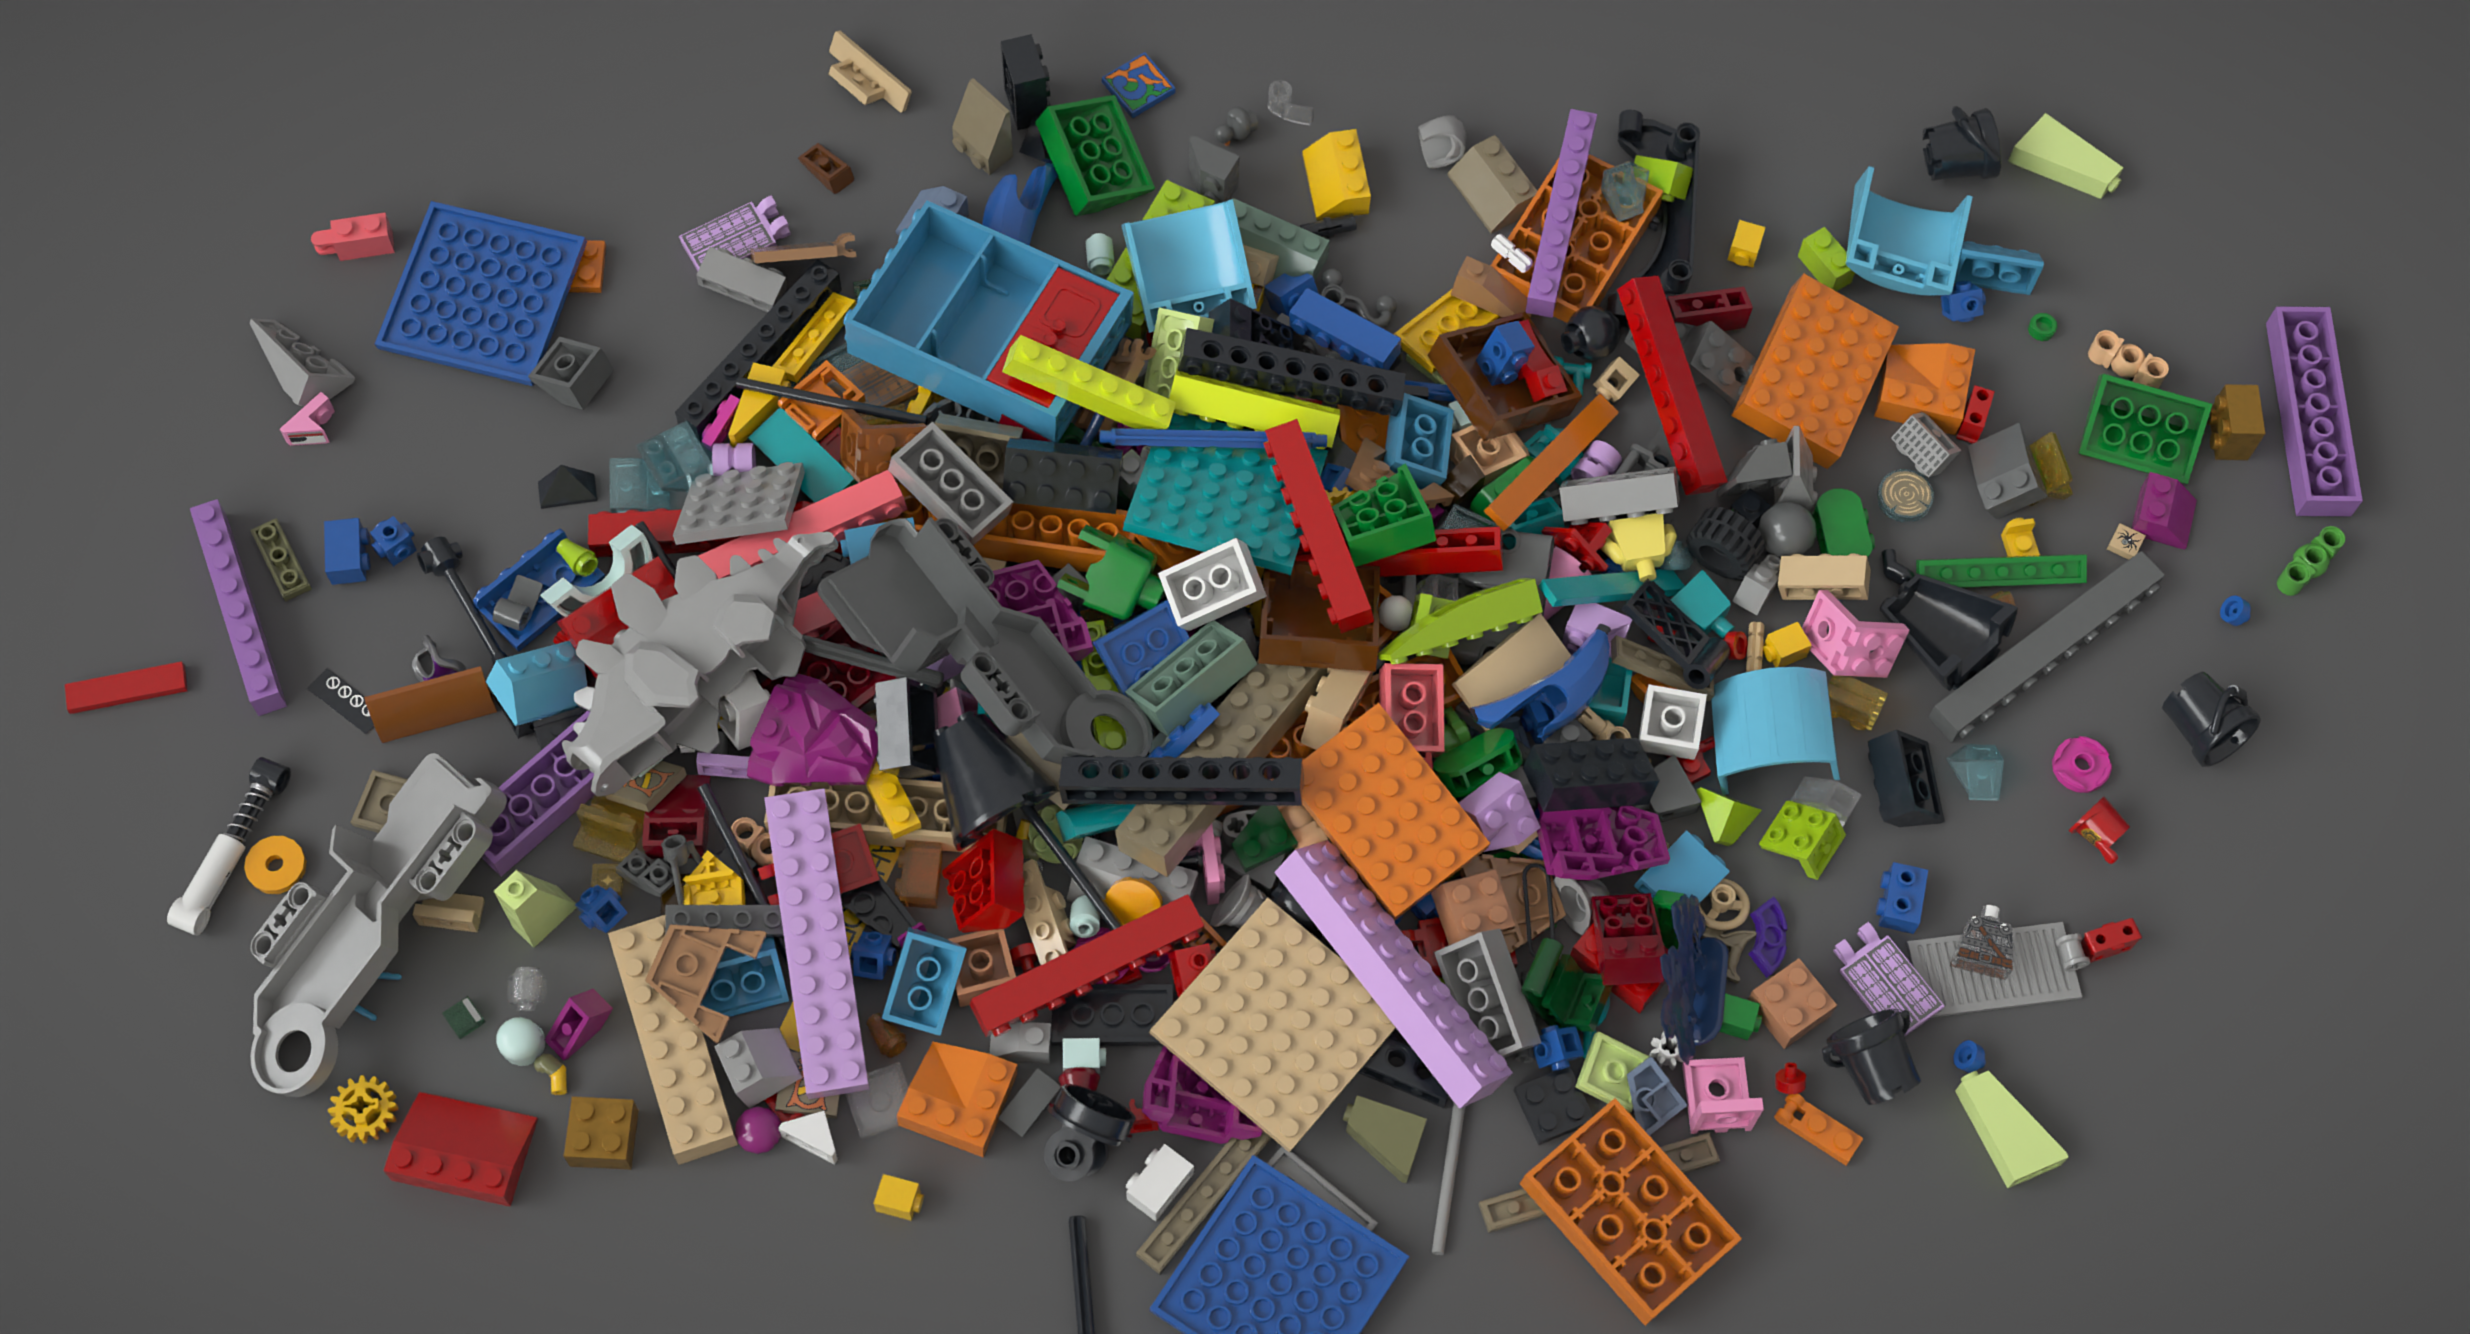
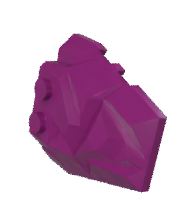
(1034, 592)
(812, 737)
(1600, 842)
(1191, 1106)

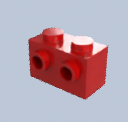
(1188, 964)

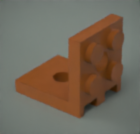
(868, 448)

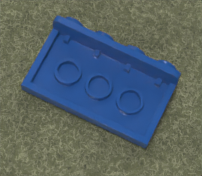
(542, 565)

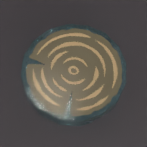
(1905, 495)

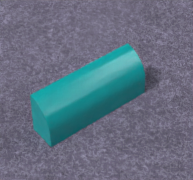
(786, 441)
(1091, 819)

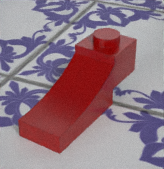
(1541, 374)

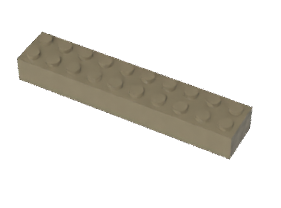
(1248, 727)

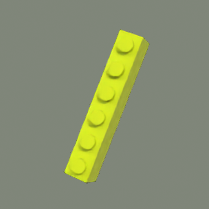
(1087, 385)
(1249, 406)

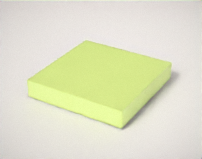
(1607, 1070)

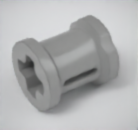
(2072, 952)

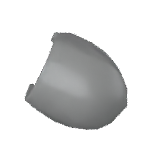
(1442, 141)

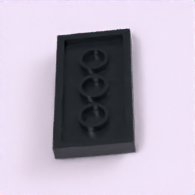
(1113, 1014)

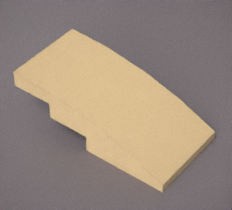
(1513, 664)

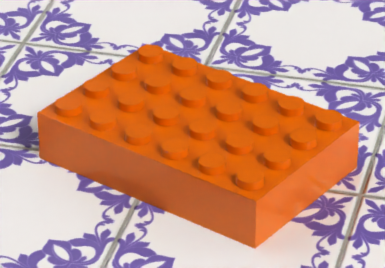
(1596, 245)
(1816, 369)
(1388, 812)
(1630, 1211)

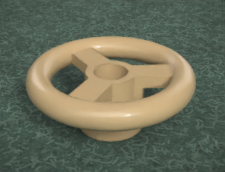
(1726, 891)

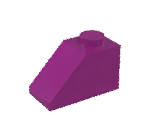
(578, 1023)

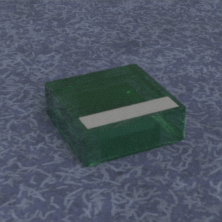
(463, 1017)

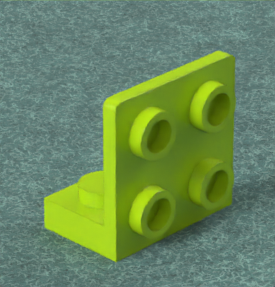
(1804, 835)

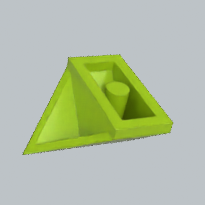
(1726, 816)

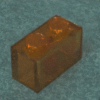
(920, 874)

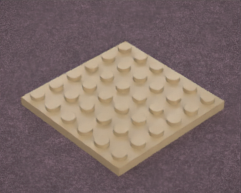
(1275, 1025)

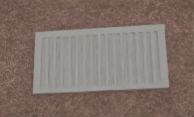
(2035, 977)

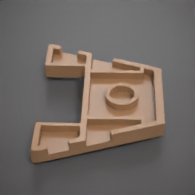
(1369, 468)
(1510, 877)
(688, 964)

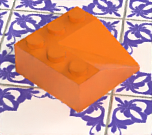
(1927, 381)
(958, 1096)

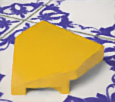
(713, 884)

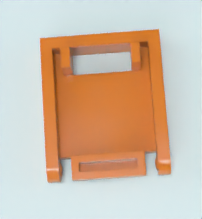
(817, 418)

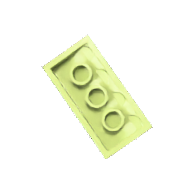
(1167, 341)

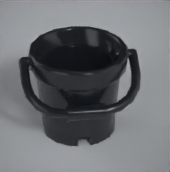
(1963, 146)
(2211, 718)
(1875, 1054)

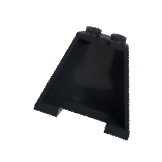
(1950, 627)
(984, 776)

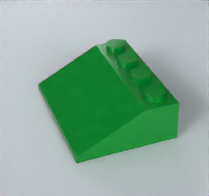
(1094, 154)
(2144, 428)

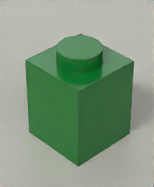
(1740, 1017)

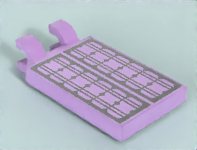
(737, 232)
(1886, 978)

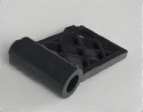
(1702, 657)

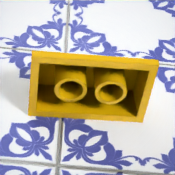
(1337, 175)

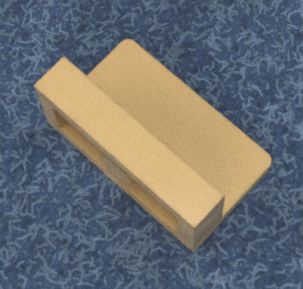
(455, 913)

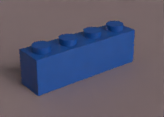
(1343, 331)

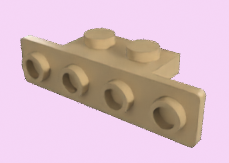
(864, 75)
(1045, 916)

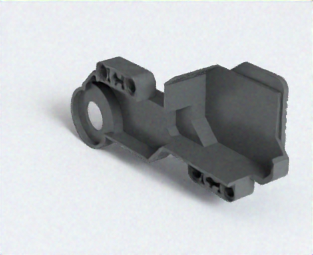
(931, 599)

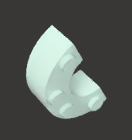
(629, 553)

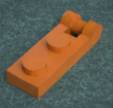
(1819, 1128)

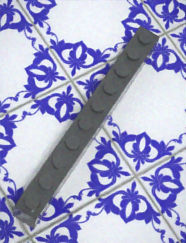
(2046, 647)

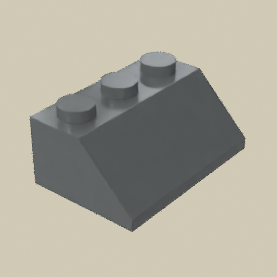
(1759, 470)

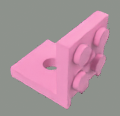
(1849, 641)
(1212, 868)
(1722, 1112)

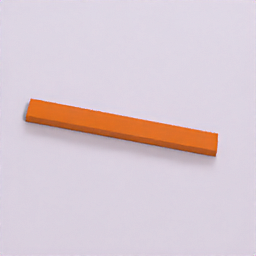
(1551, 462)

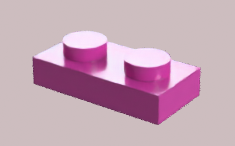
(719, 429)

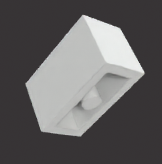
(1159, 1181)

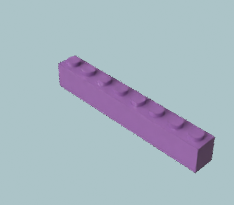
(1561, 213)
(238, 608)

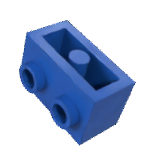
(1505, 353)
(346, 551)
(1902, 897)

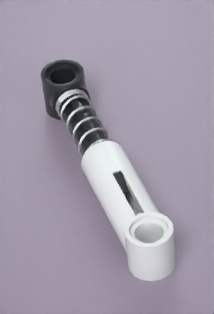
(193, 909)

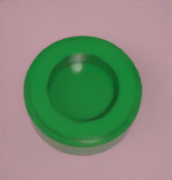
(2042, 326)

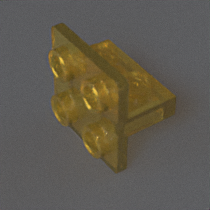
(2052, 466)
(608, 828)

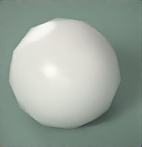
(1395, 613)

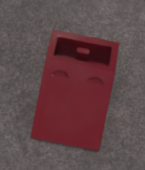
(678, 814)
(1627, 939)

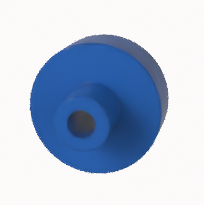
(2235, 610)
(1969, 1056)

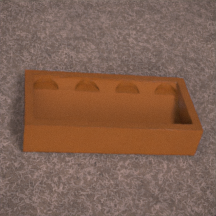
(430, 704)

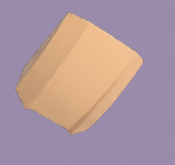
(1492, 455)

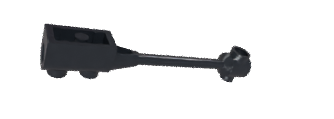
(443, 560)

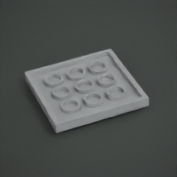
(739, 503)

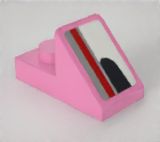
(305, 425)

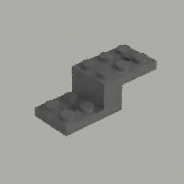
(1713, 358)

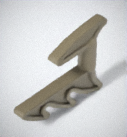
(1735, 943)

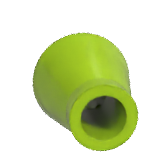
(579, 559)

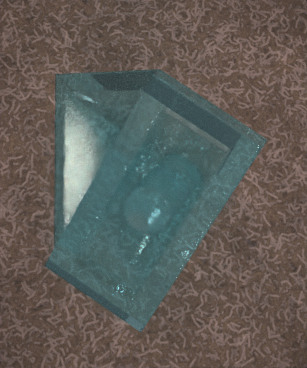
(1625, 189)
(1978, 770)

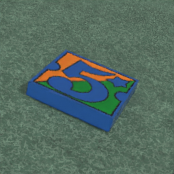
(1138, 85)

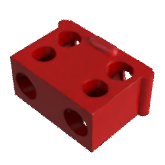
(1975, 414)
(2110, 939)

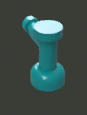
(1578, 371)

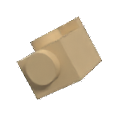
(1621, 374)

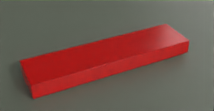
(125, 687)

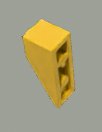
(755, 406)

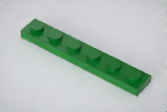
(2006, 570)

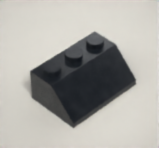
(1905, 780)

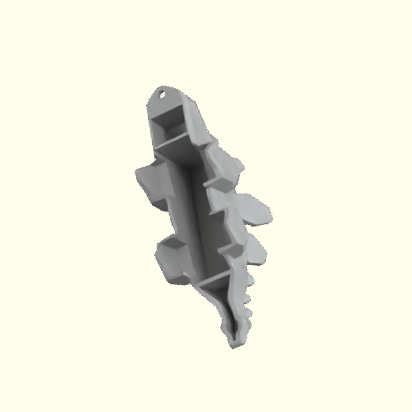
(684, 654)

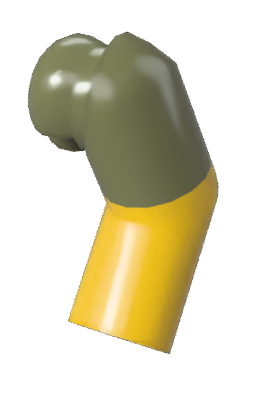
(1022, 833)
(556, 1070)

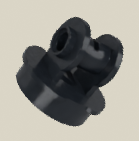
(1087, 1129)

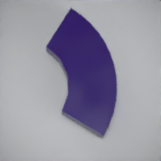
(1771, 936)

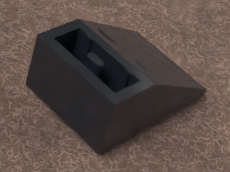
(1245, 323)

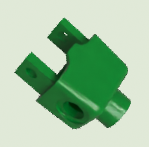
(1119, 579)

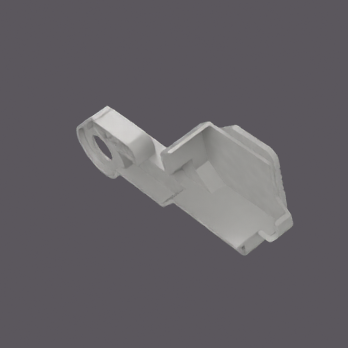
(339, 943)

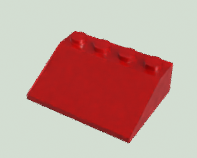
(599, 618)
(461, 1148)

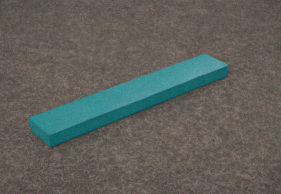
(1604, 587)

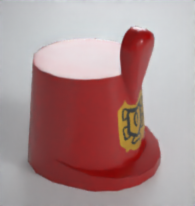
(2101, 828)

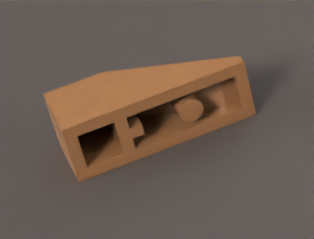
(1488, 289)

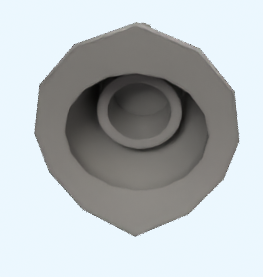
(1576, 900)
(1238, 904)

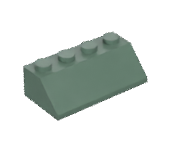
(1297, 248)
(1192, 676)

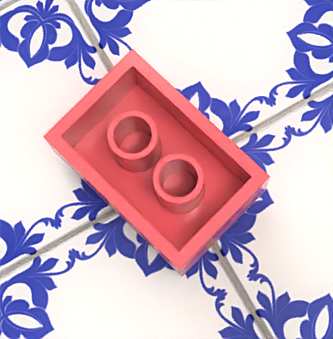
(1415, 703)

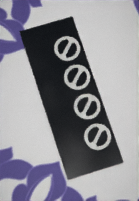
(342, 699)

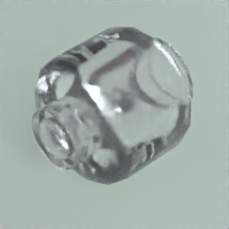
(527, 988)

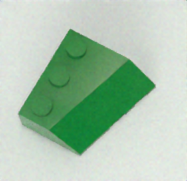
(1385, 519)

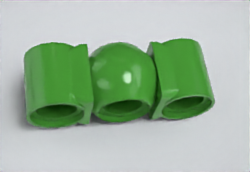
(2318, 552)

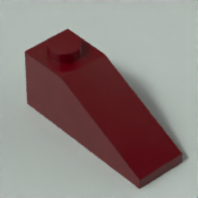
(1724, 307)

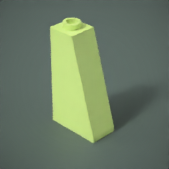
(2066, 158)
(533, 905)
(2007, 1130)

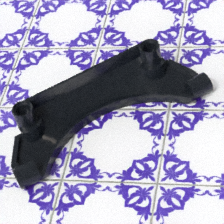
(1676, 244)

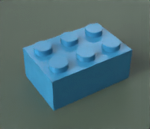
(1420, 439)

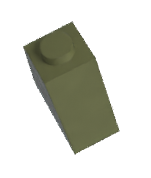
(1386, 1134)

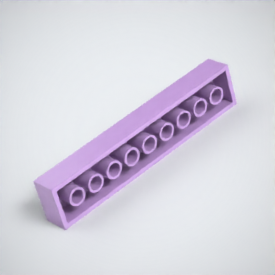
(816, 944)
(1394, 973)

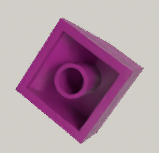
(2164, 511)

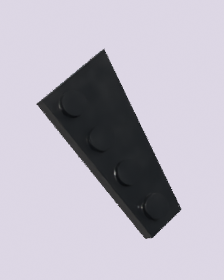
(879, 909)

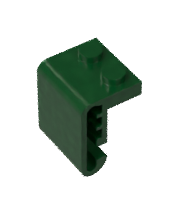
(1563, 991)

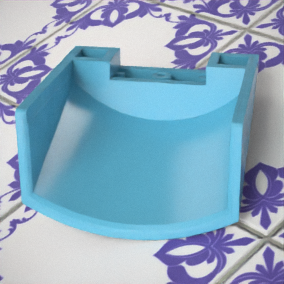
(1904, 244)
(1189, 261)
(1772, 720)

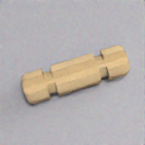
(1755, 646)

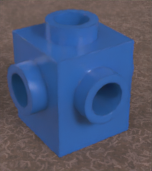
(1964, 302)
(393, 540)
(600, 908)
(872, 955)
(1552, 1049)

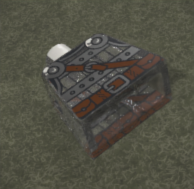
(1985, 945)

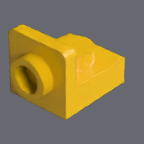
(2019, 538)

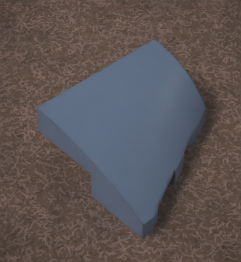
(1653, 1096)

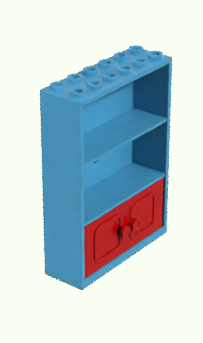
(959, 301)

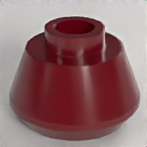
(1080, 1076)

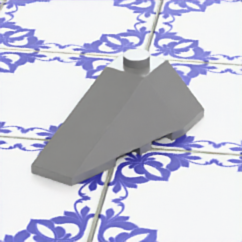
(299, 366)

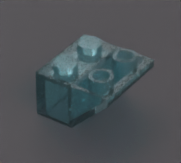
(675, 458)

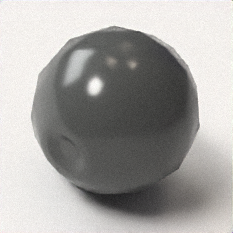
(1787, 529)

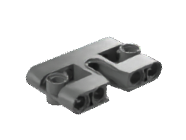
(1527, 559)

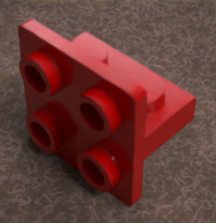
(1582, 543)

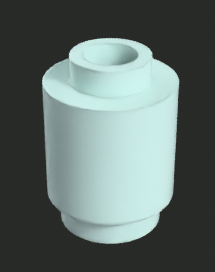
(1100, 254)
(1084, 918)

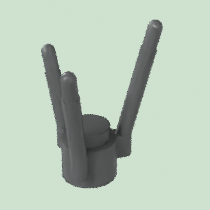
(676, 854)

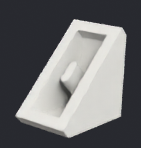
(811, 1134)

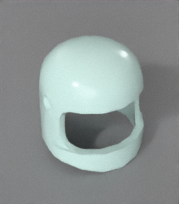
(520, 1041)

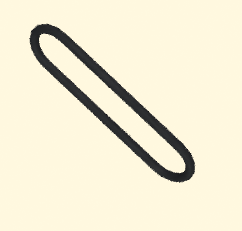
(1526, 902)

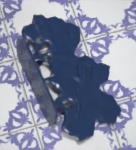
(1694, 979)

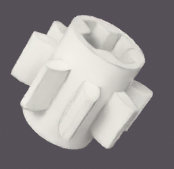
(1664, 1056)

